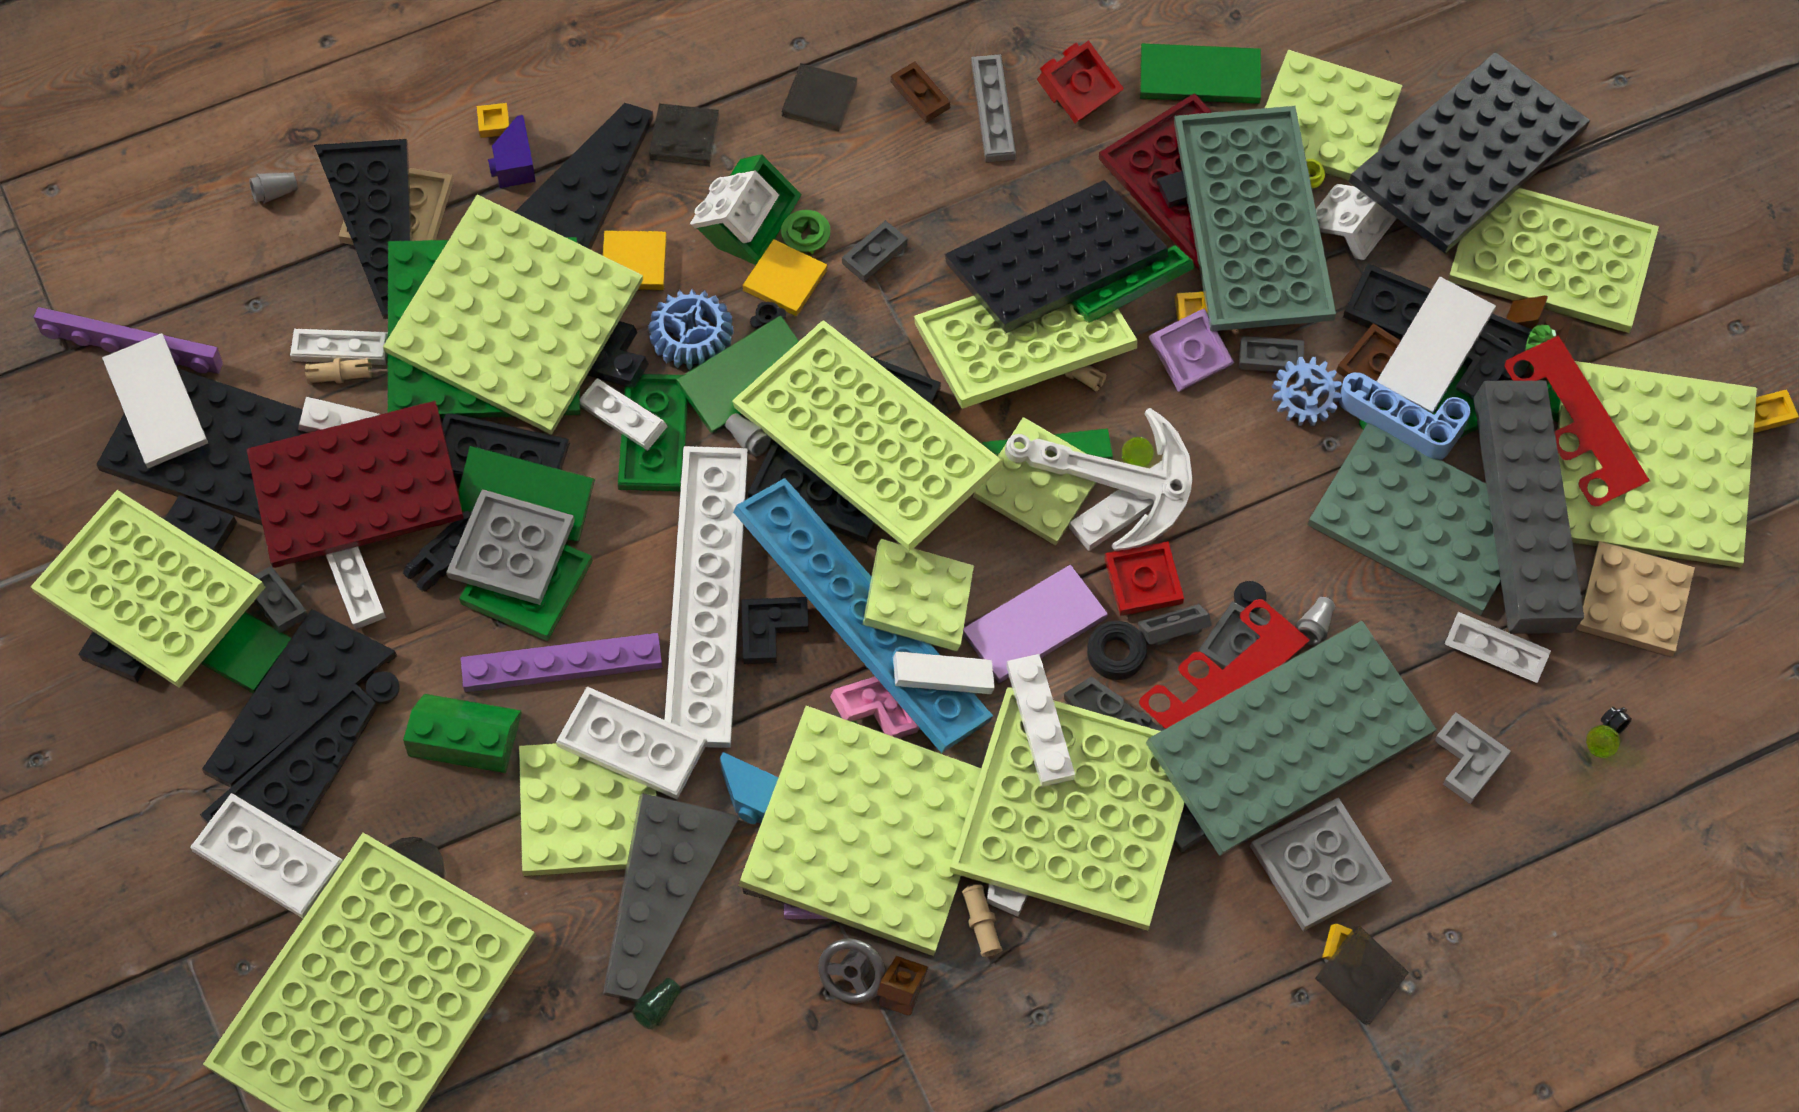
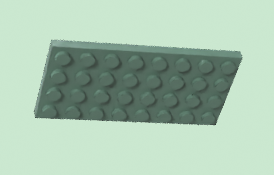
(1254, 218)
(1290, 737)

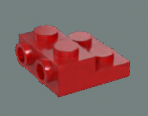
(1079, 81)

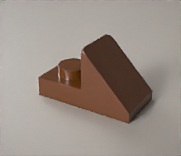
(1531, 312)
(901, 985)

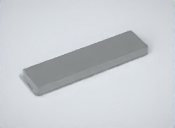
(993, 108)

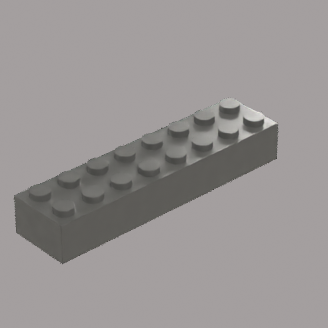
(1528, 507)

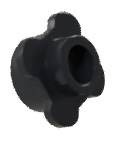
(764, 310)

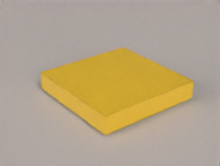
(640, 252)
(785, 277)

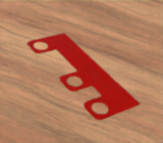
(1591, 420)
(1275, 646)

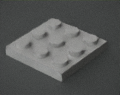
(510, 546)
(1320, 864)

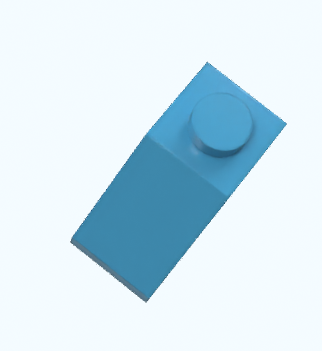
(748, 788)

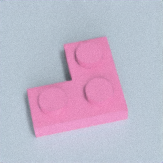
(872, 698)

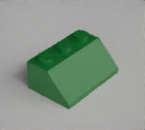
(788, 197)
(462, 732)

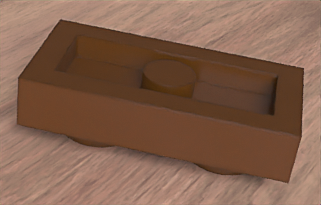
(920, 92)

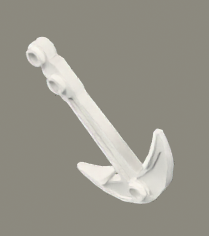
(1124, 476)

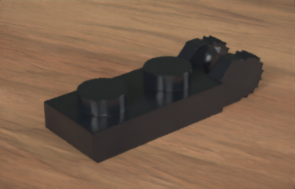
(437, 554)

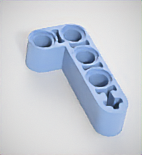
(1360, 388)

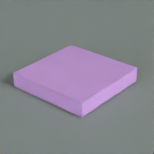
(1191, 350)

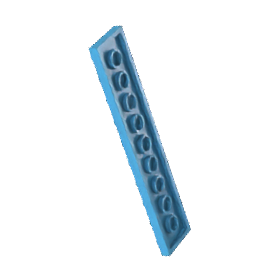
(840, 592)

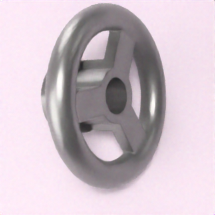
(858, 957)

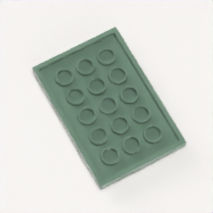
(1414, 518)

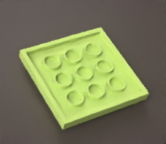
(1337, 110)
(574, 813)

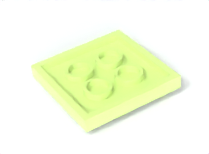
(1034, 496)
(918, 595)

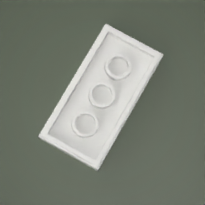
(1436, 344)
(155, 400)
(631, 742)
(266, 855)

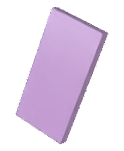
(1035, 621)

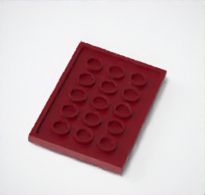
(1152, 154)
(354, 484)

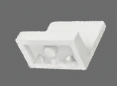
(738, 203)
(1354, 216)

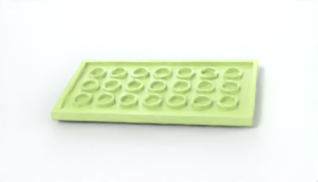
(867, 435)

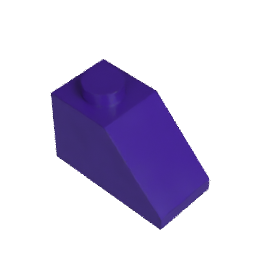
(512, 156)

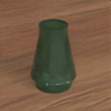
(654, 1006)

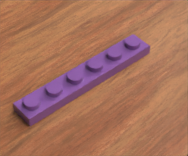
(116, 337)
(561, 662)

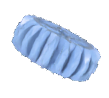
(682, 315)

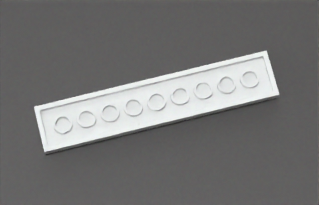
(707, 593)

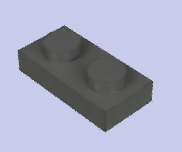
(874, 251)
(1268, 353)
(278, 601)
(1173, 624)

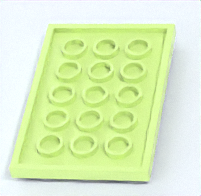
(1572, 253)
(987, 362)
(148, 588)

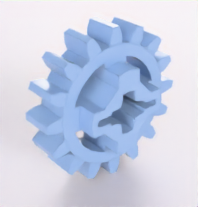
(1309, 404)

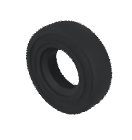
(1116, 631)

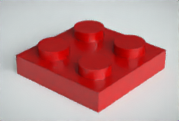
(1144, 578)

